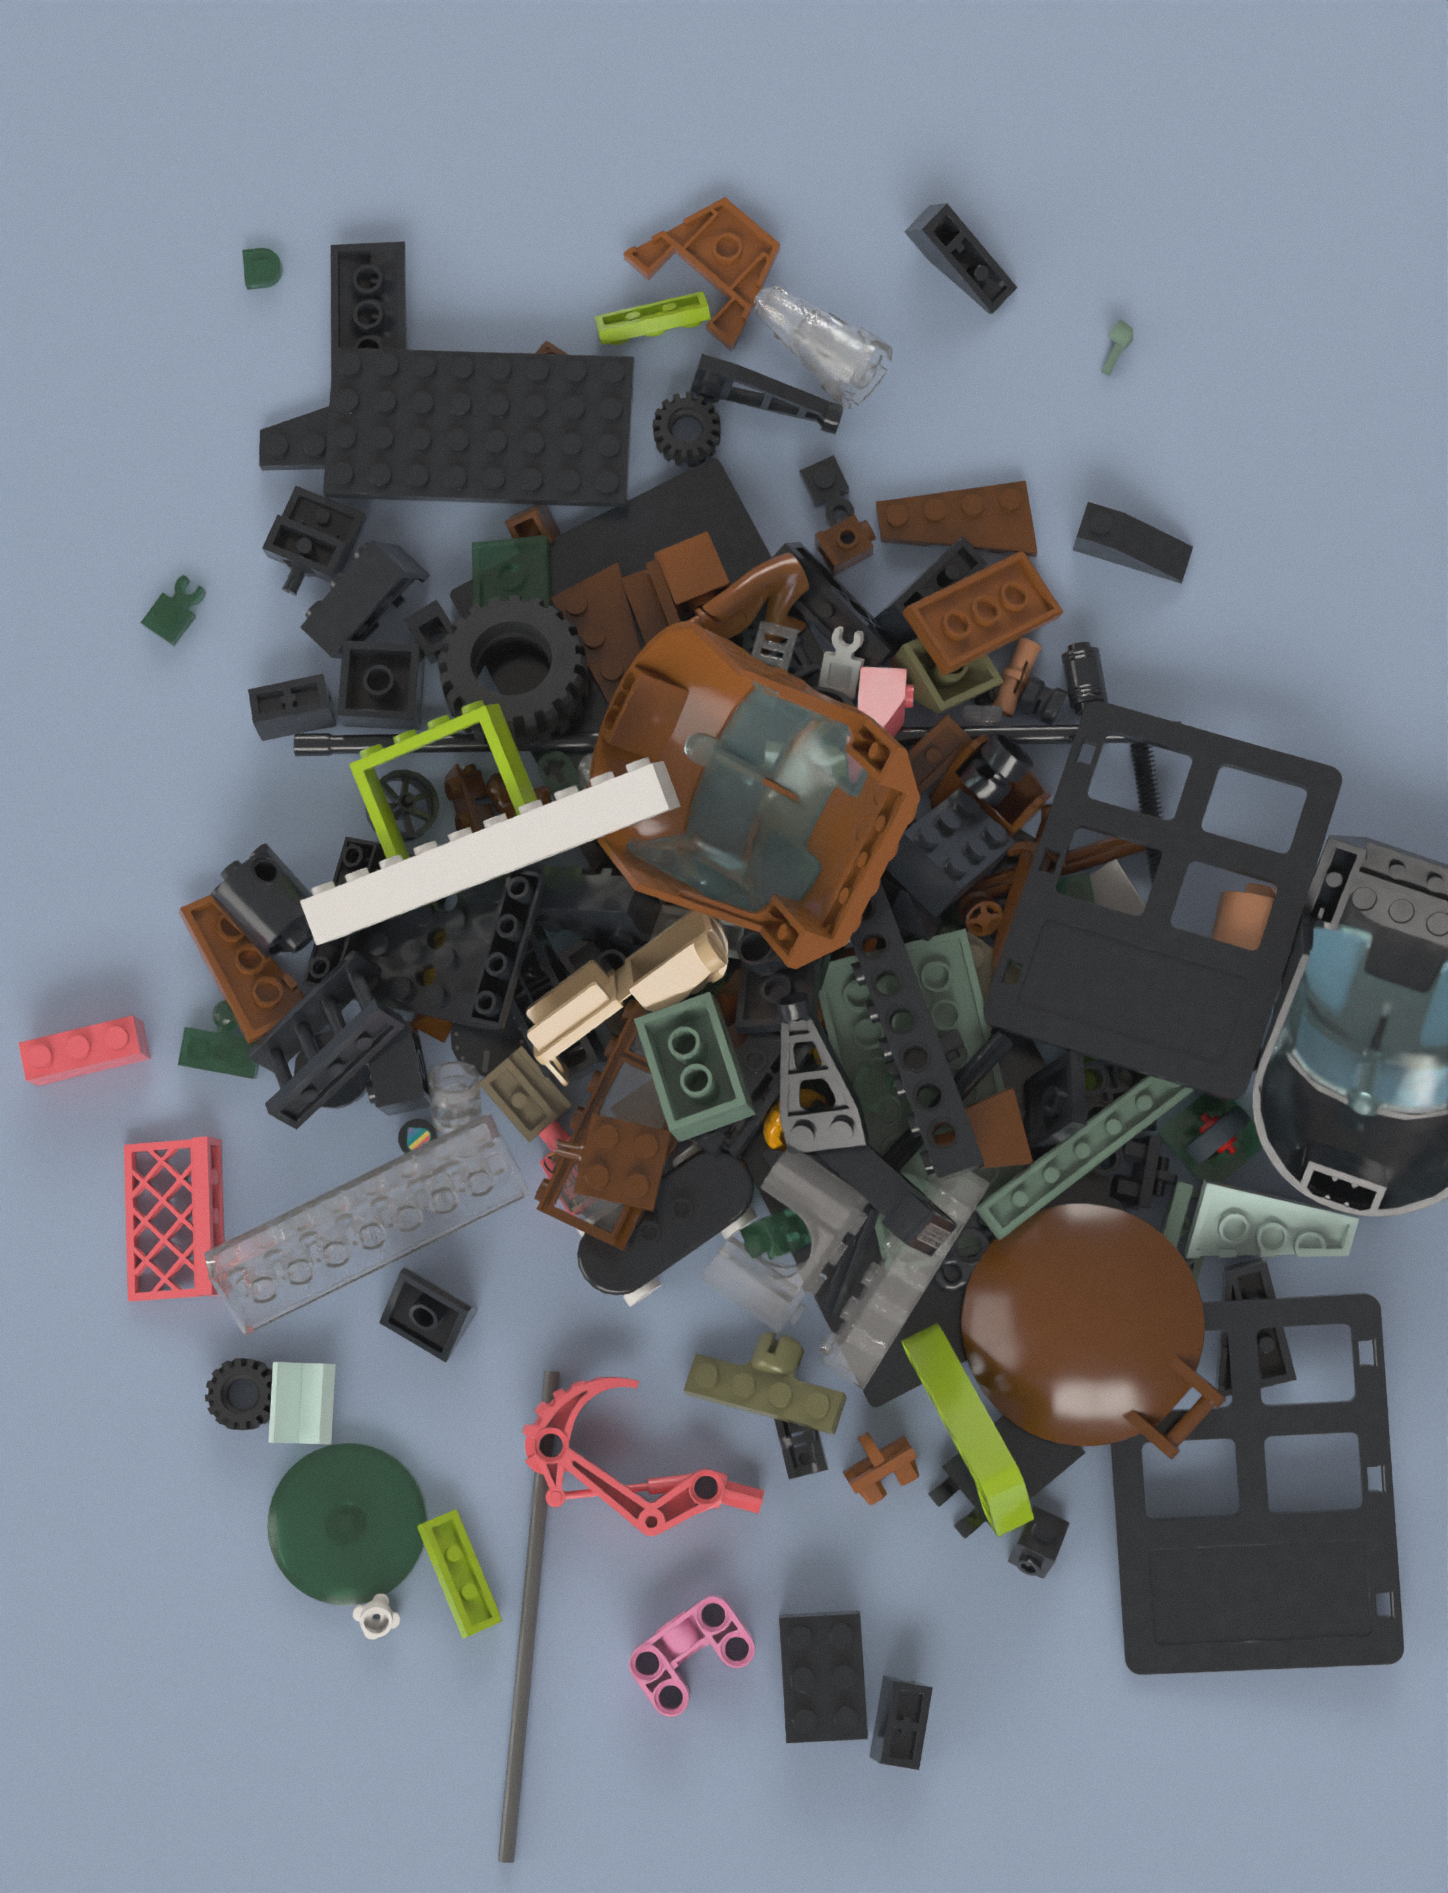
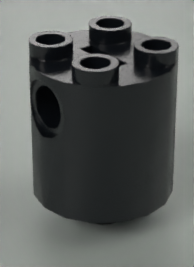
(265, 902)

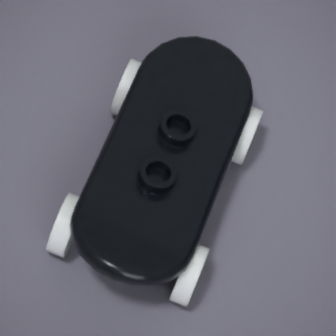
(691, 1208)

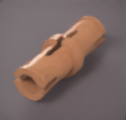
(1016, 676)

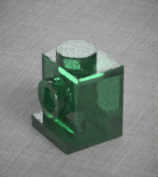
(775, 1235)

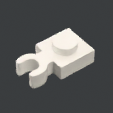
(840, 668)

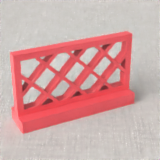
(206, 1213)

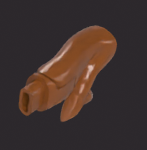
(739, 604)

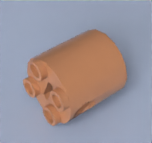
(1243, 916)

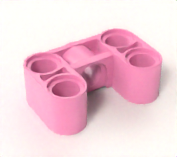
(680, 1640)

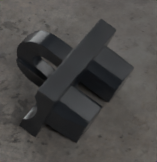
(805, 1458)

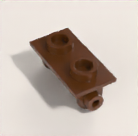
(463, 789)

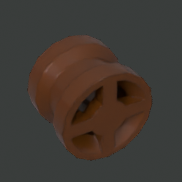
(987, 917)

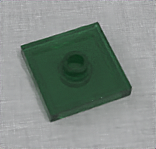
(511, 568)

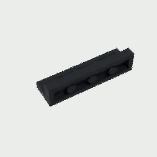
(832, 605)

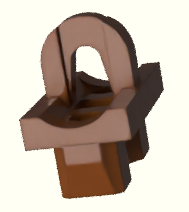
(895, 1458)

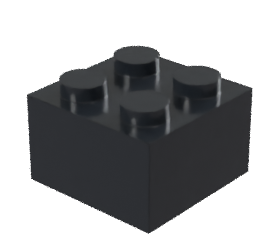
(381, 685)
(399, 1074)

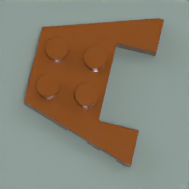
(725, 251)

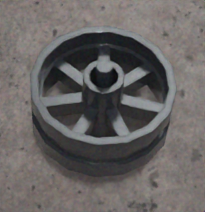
(406, 802)

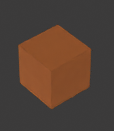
(692, 573)

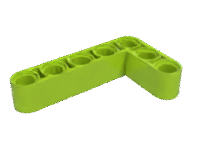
(971, 1429)

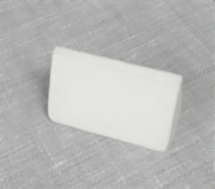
(1115, 890)

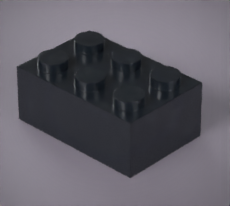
(948, 852)
(823, 1676)

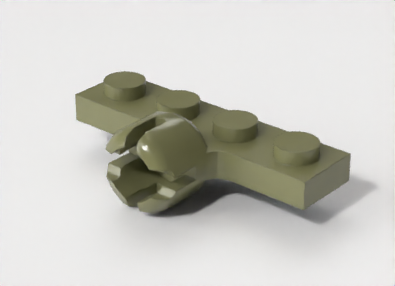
(767, 1385)

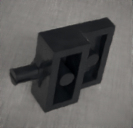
(313, 537)

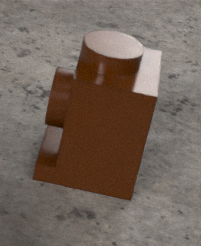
(840, 555)

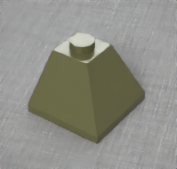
(944, 692)

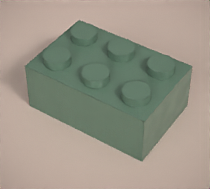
(694, 1066)

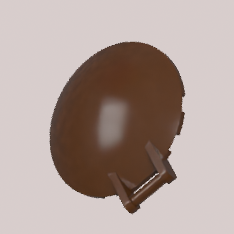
(1087, 1329)

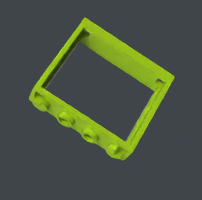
(500, 743)

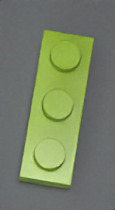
(652, 318)
(459, 1573)

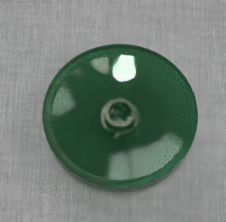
(347, 1523)

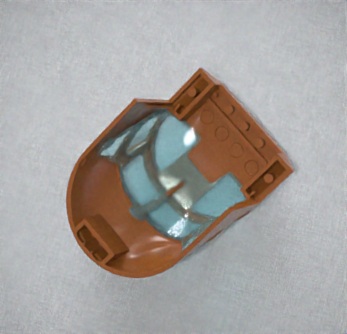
(777, 788)

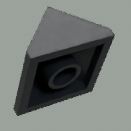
(426, 1314)

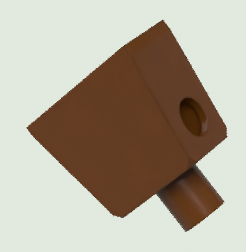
(996, 1129)

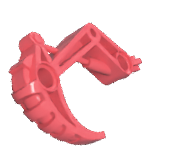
(649, 1517)

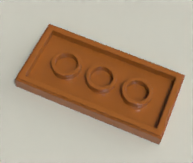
(982, 612)

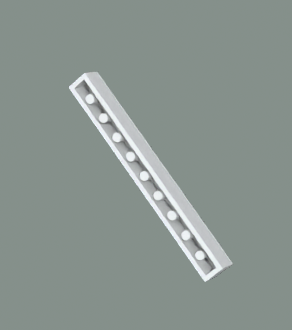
(491, 852)

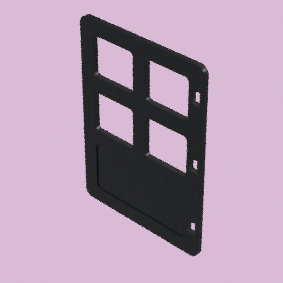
(1136, 984)
(1259, 1581)

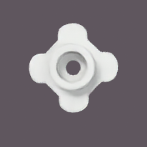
(379, 1627)

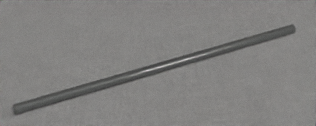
(526, 1644)

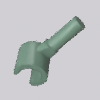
(1123, 336)

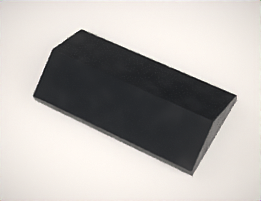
(368, 296)

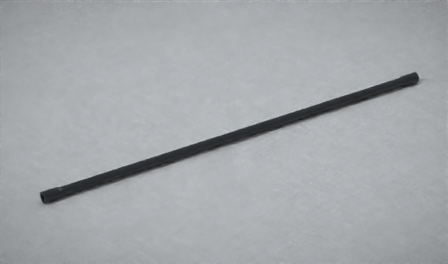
(327, 744)

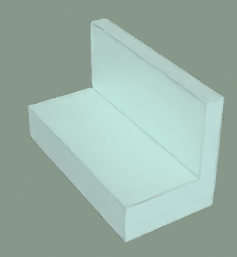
(302, 1403)

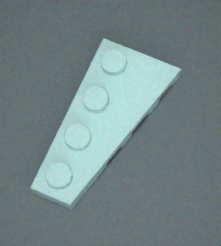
(1250, 1222)

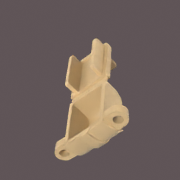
(656, 974)

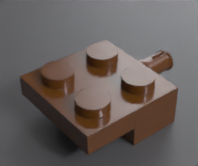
(619, 1161)

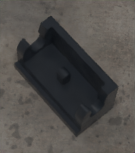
(291, 707)
(901, 1723)

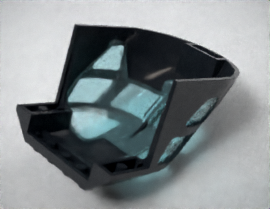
(1359, 1036)

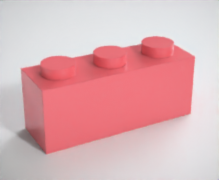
(84, 1050)

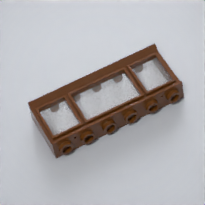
(619, 1092)

